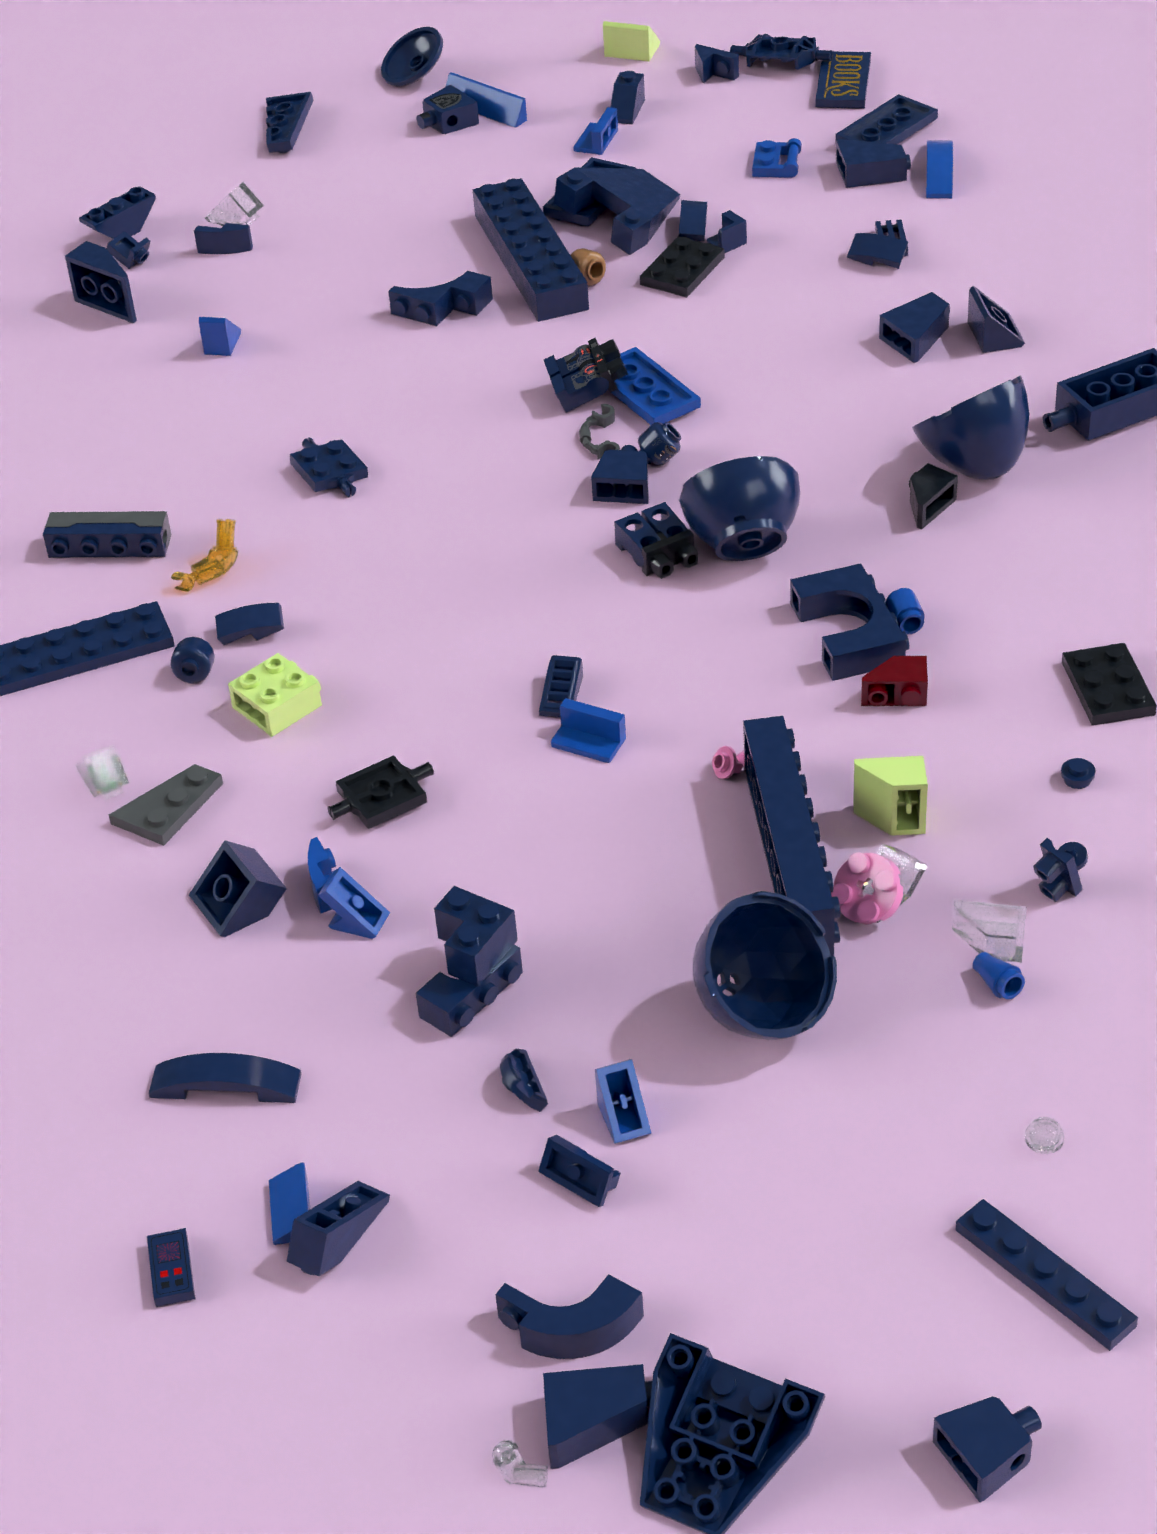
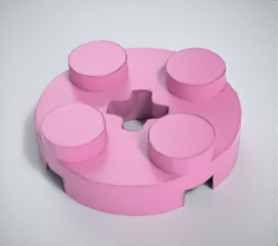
(886, 882)

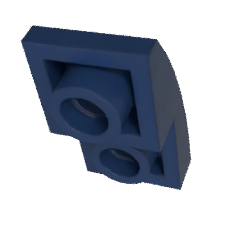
(693, 220)
(224, 240)
(879, 248)
(254, 619)

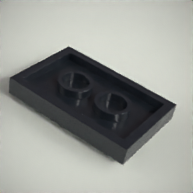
(682, 266)
(1108, 684)

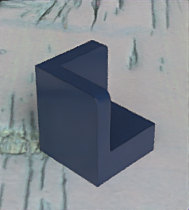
(732, 234)

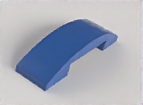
(939, 169)

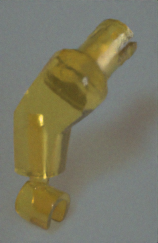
(218, 561)

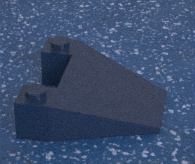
(632, 194)

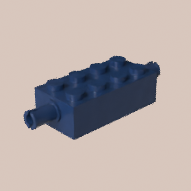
(1107, 397)

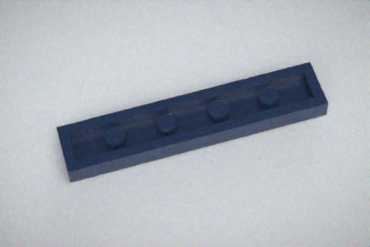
(1047, 1274)

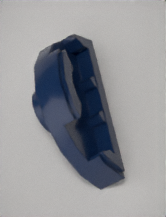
(522, 1080)

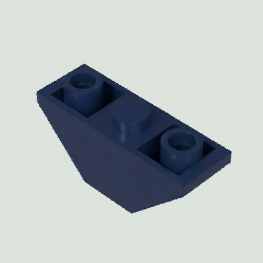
(121, 213)

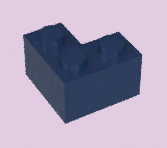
(475, 934)

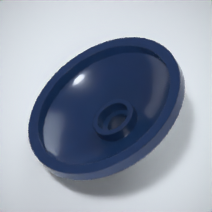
(412, 56)

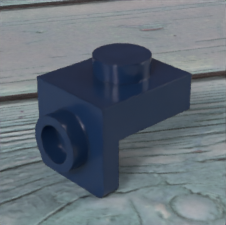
(128, 250)

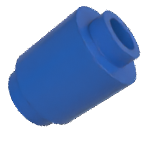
(907, 610)

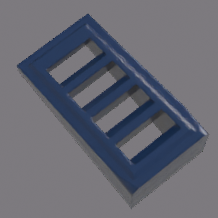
(561, 682)

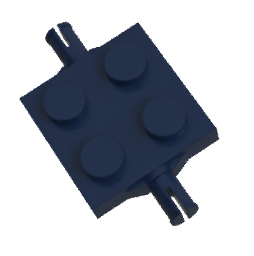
(329, 466)

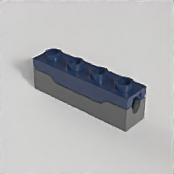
(107, 534)

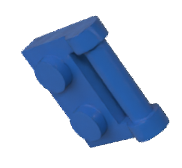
(768, 156)

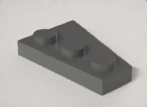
(169, 805)

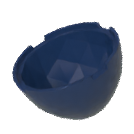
(982, 433)
(777, 966)

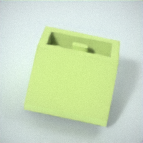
(892, 793)

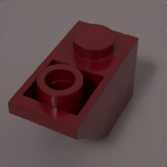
(896, 683)

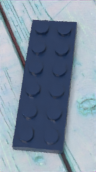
(83, 647)

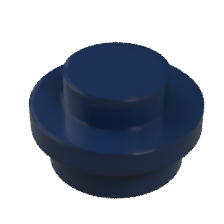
(1077, 773)

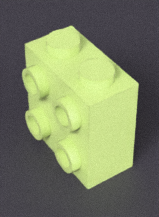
(275, 694)

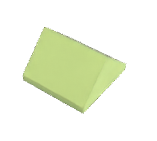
(629, 41)

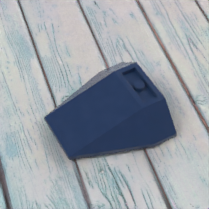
(717, 1436)

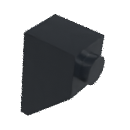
(931, 493)

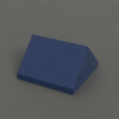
(991, 323)

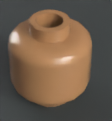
(590, 264)

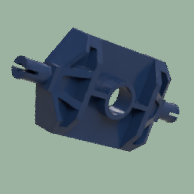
(787, 49)

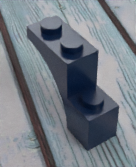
(433, 304)

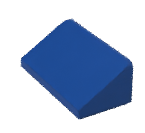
(288, 1201)

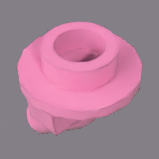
(726, 762)

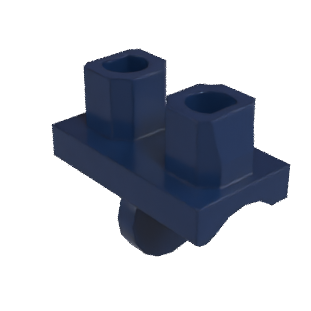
(1060, 869)

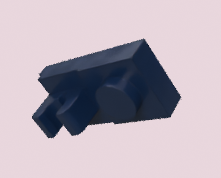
(578, 1170)

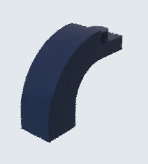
(573, 1329)

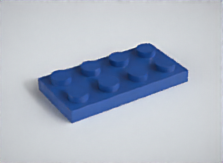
(653, 390)

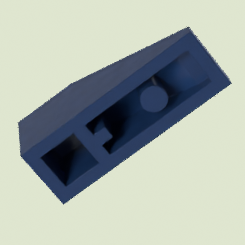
(333, 1227)

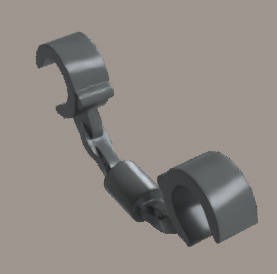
(604, 420)

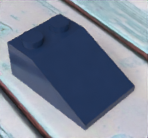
(100, 281)

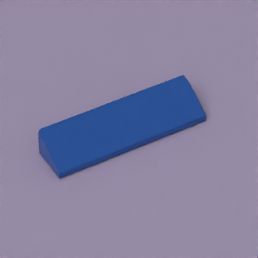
(492, 101)

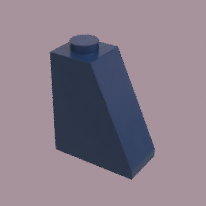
(871, 162)
(915, 325)
(593, 1409)

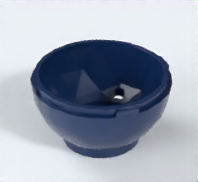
(742, 506)

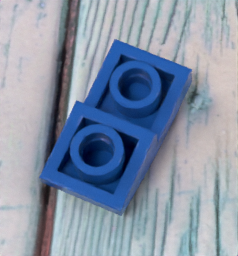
(320, 864)

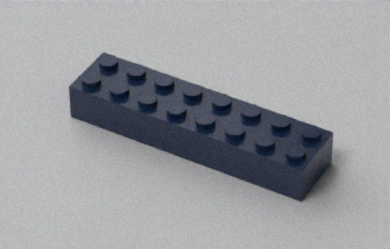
(530, 250)
(786, 823)

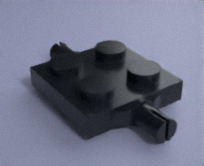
(381, 791)

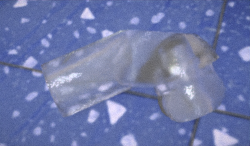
(514, 1469)

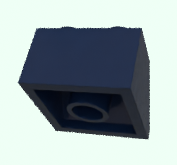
(236, 889)

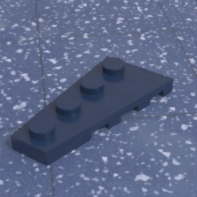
(285, 120)

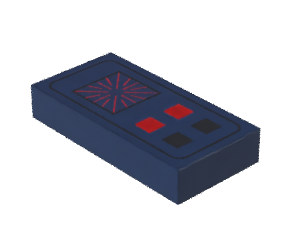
(170, 1267)

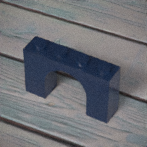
(851, 593)

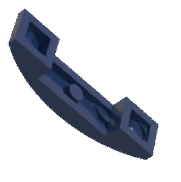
(226, 1072)

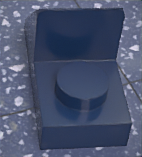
(716, 62)

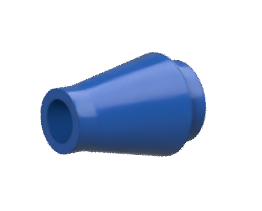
(1001, 977)

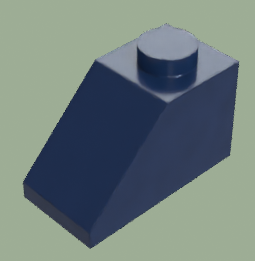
(628, 96)

